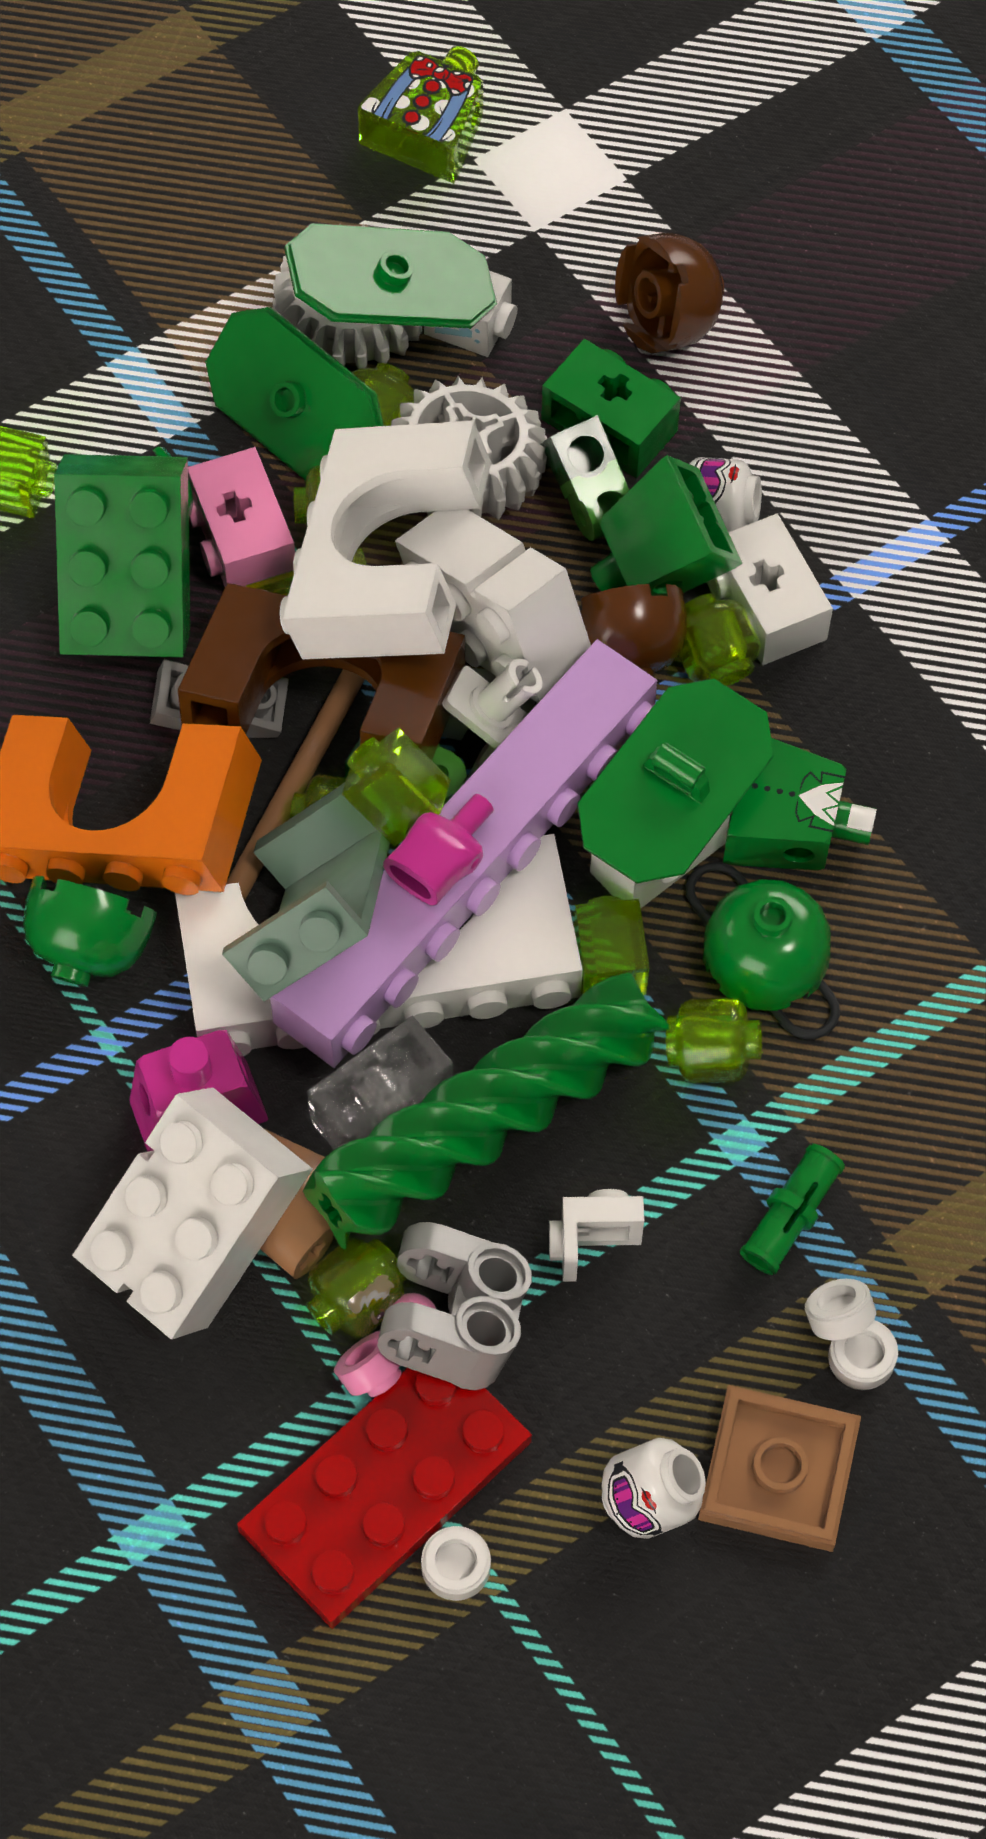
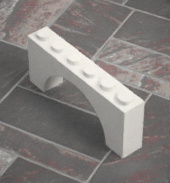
(503, 960)

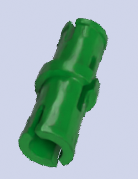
(792, 1209)

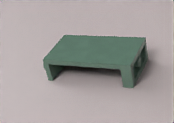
(331, 880)

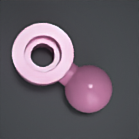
(364, 1368)

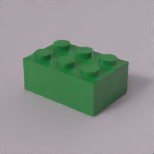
(122, 555)

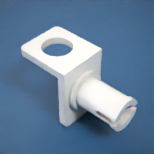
(493, 707)

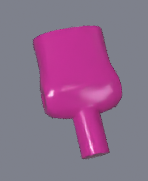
(439, 851)

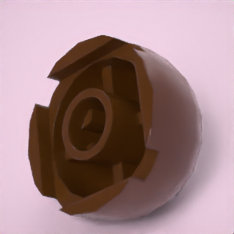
(669, 291)
(638, 625)

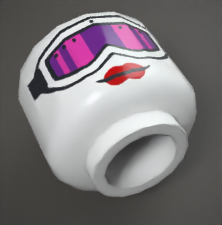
(732, 489)
(653, 1488)

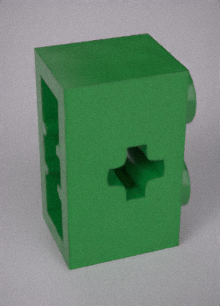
(633, 409)

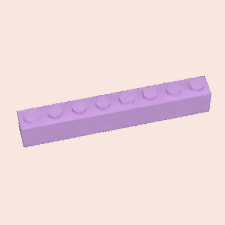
(531, 784)

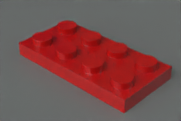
(381, 1489)

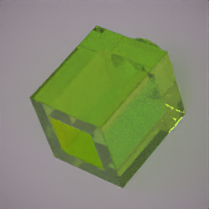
(24, 471)
(394, 784)
(611, 940)

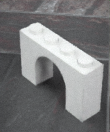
(365, 482)

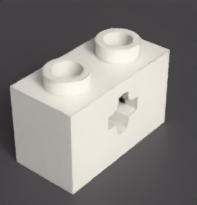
(775, 590)

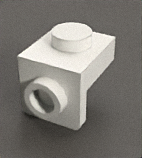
(594, 1220)

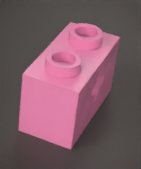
(239, 519)

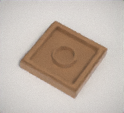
(780, 1468)

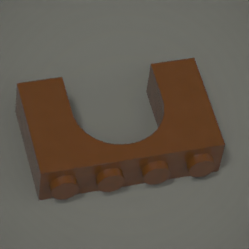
(249, 652)

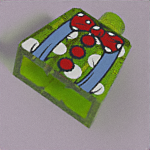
(425, 112)

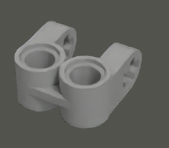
(484, 1306)

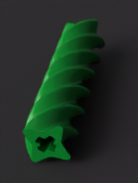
(471, 1112)

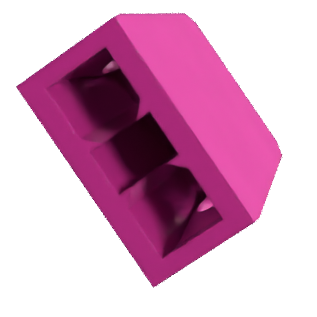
(192, 1066)

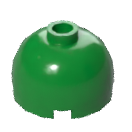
(84, 930)
(767, 944)

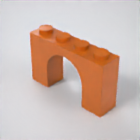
(175, 844)

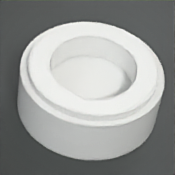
(840, 1309)
(865, 1358)
(456, 1563)

